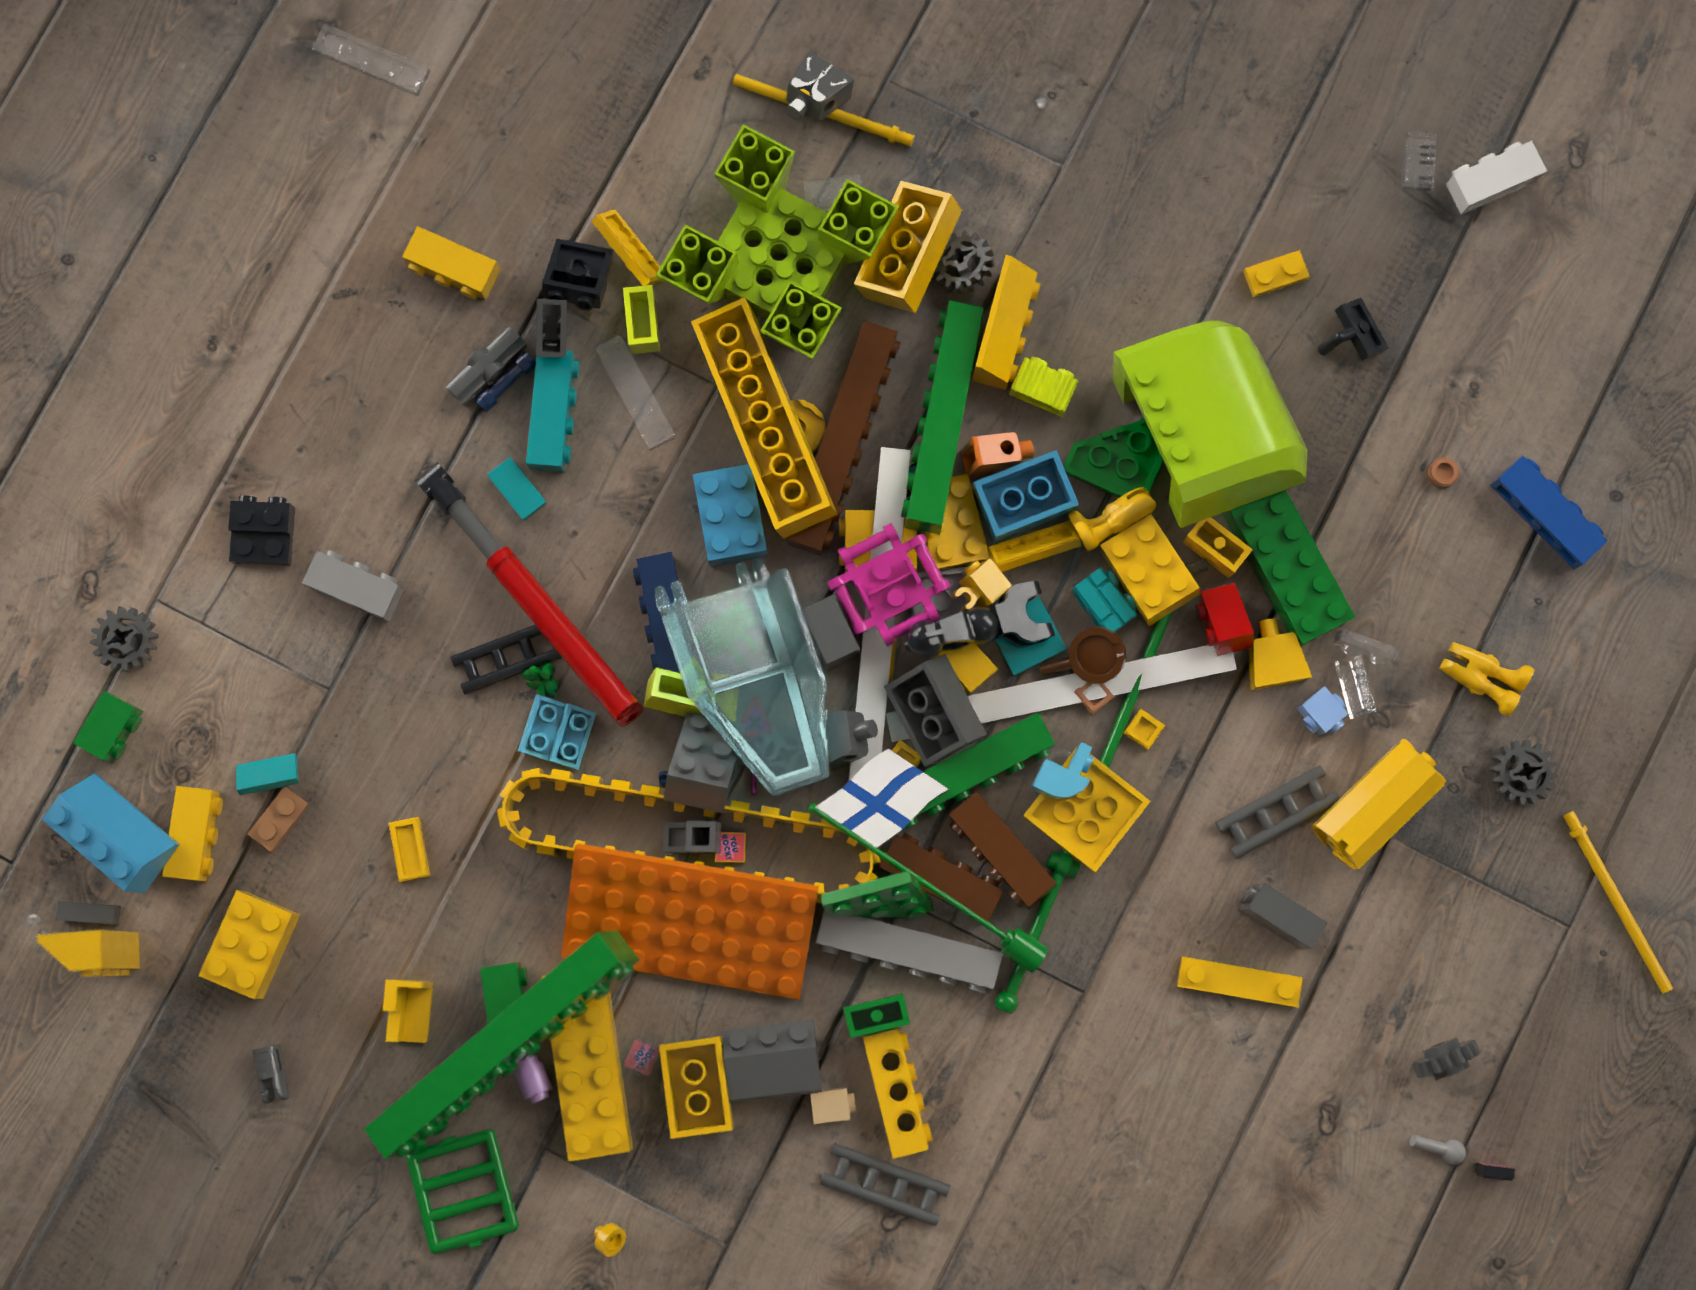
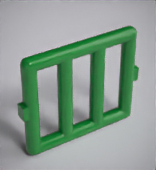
(502, 1195)

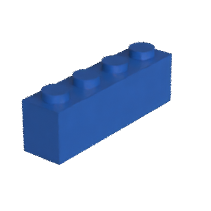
(1549, 512)

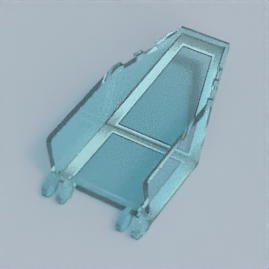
(754, 674)

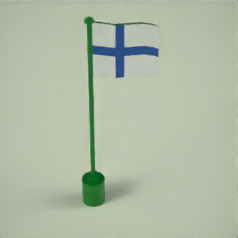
(880, 804)

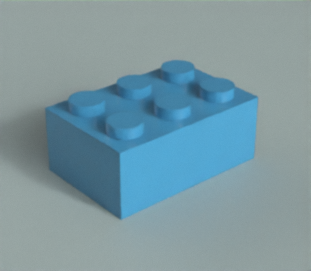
(1025, 496)
(730, 515)

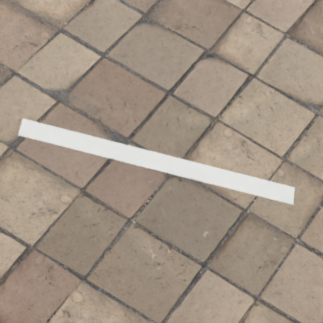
(874, 652)
(1060, 690)

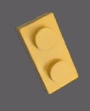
(1276, 273)

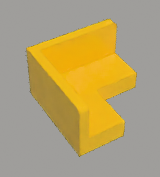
(408, 1010)

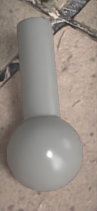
(1451, 1151)

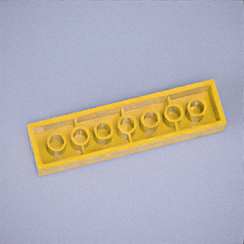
(764, 418)

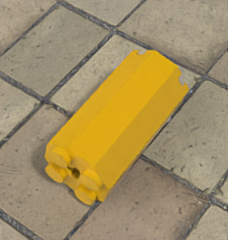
(1379, 804)

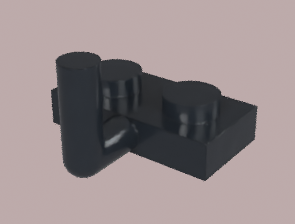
(1358, 328)

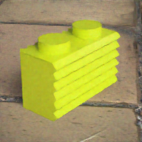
(1044, 386)

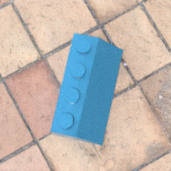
(111, 833)

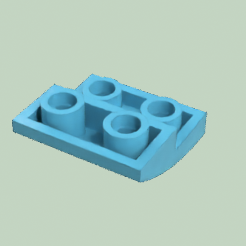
(557, 732)

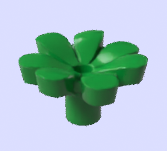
(541, 679)

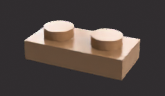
(279, 819)

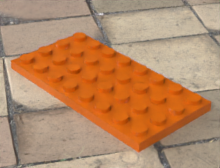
(694, 919)

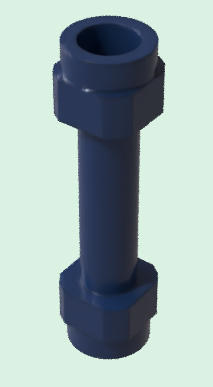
(523, 364)

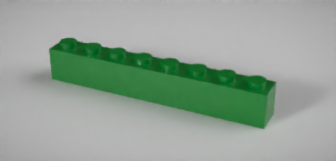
(943, 419)

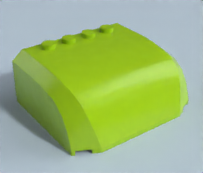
(1212, 417)

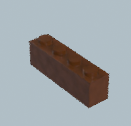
(1002, 850)
(954, 880)

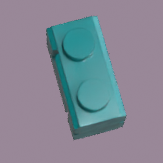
(1104, 601)

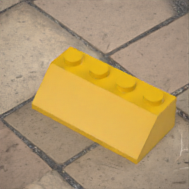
(1005, 324)
(95, 952)

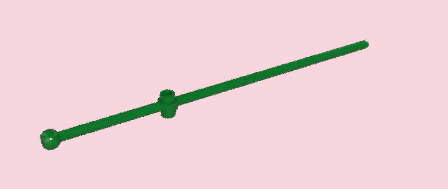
(1063, 863)

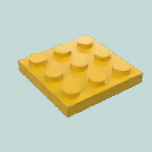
(1091, 820)

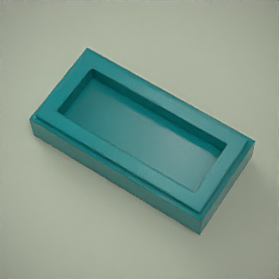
(517, 489)
(267, 774)

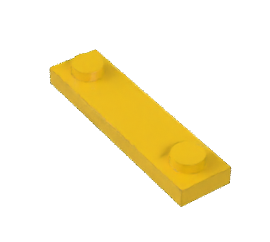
(1239, 981)

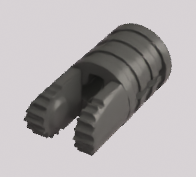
(271, 1073)

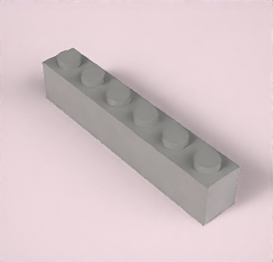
(910, 949)

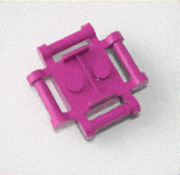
(888, 584)

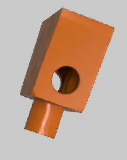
(994, 453)

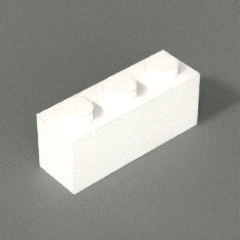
(1496, 176)

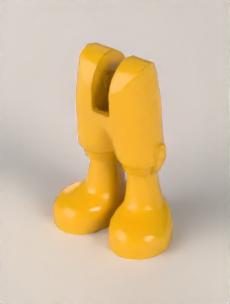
(1114, 518)
(1476, 674)

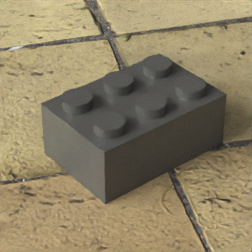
(935, 710)
(701, 767)

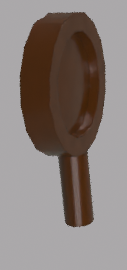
(1093, 655)

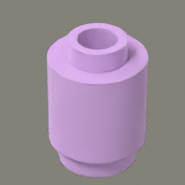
(533, 1080)

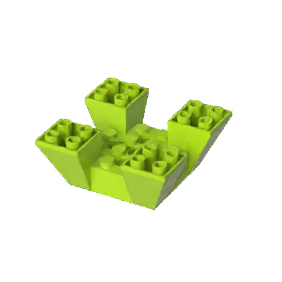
(794, 303)

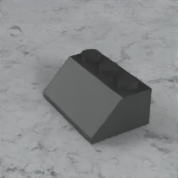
(771, 1061)

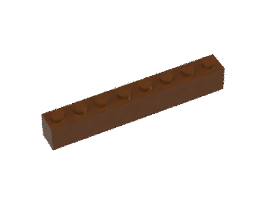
(849, 425)

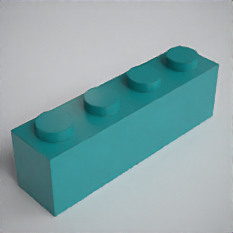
(551, 413)

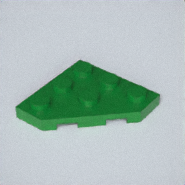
(1116, 459)
(885, 897)

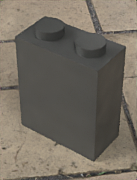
(1282, 915)

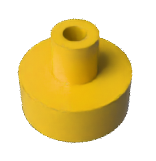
(609, 1239)

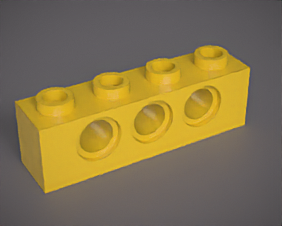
(900, 1141)

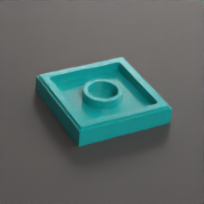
(1024, 658)

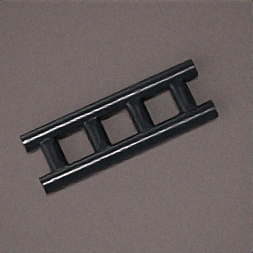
(503, 670)

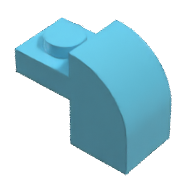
(1062, 782)

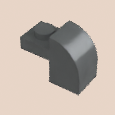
(692, 837)

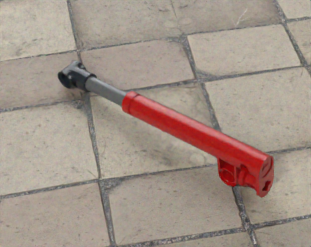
(534, 601)

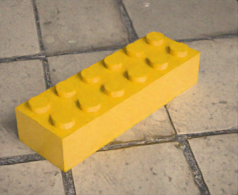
(592, 1084)

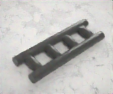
(1273, 830)
(893, 1202)

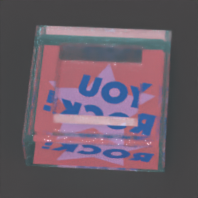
(641, 1057)

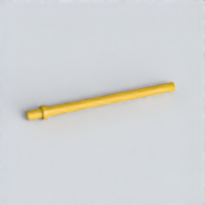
(892, 134)
(1579, 833)

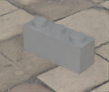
(353, 585)

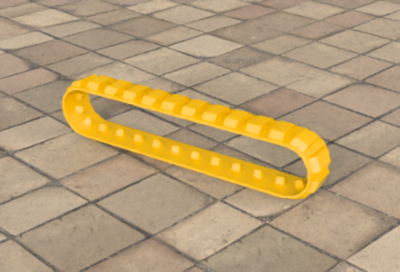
(533, 777)

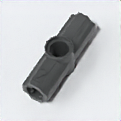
(486, 366)

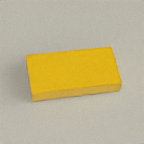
(409, 849)

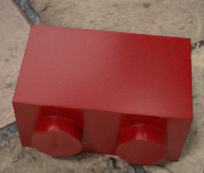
(1225, 619)

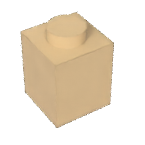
(832, 1105)

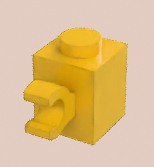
(981, 584)

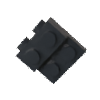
(577, 274)
(261, 531)

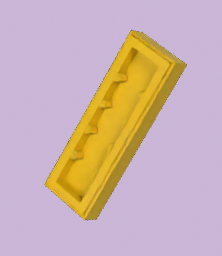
(628, 247)
(1034, 546)

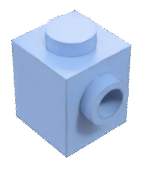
(1323, 712)

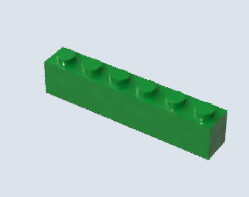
(986, 760)

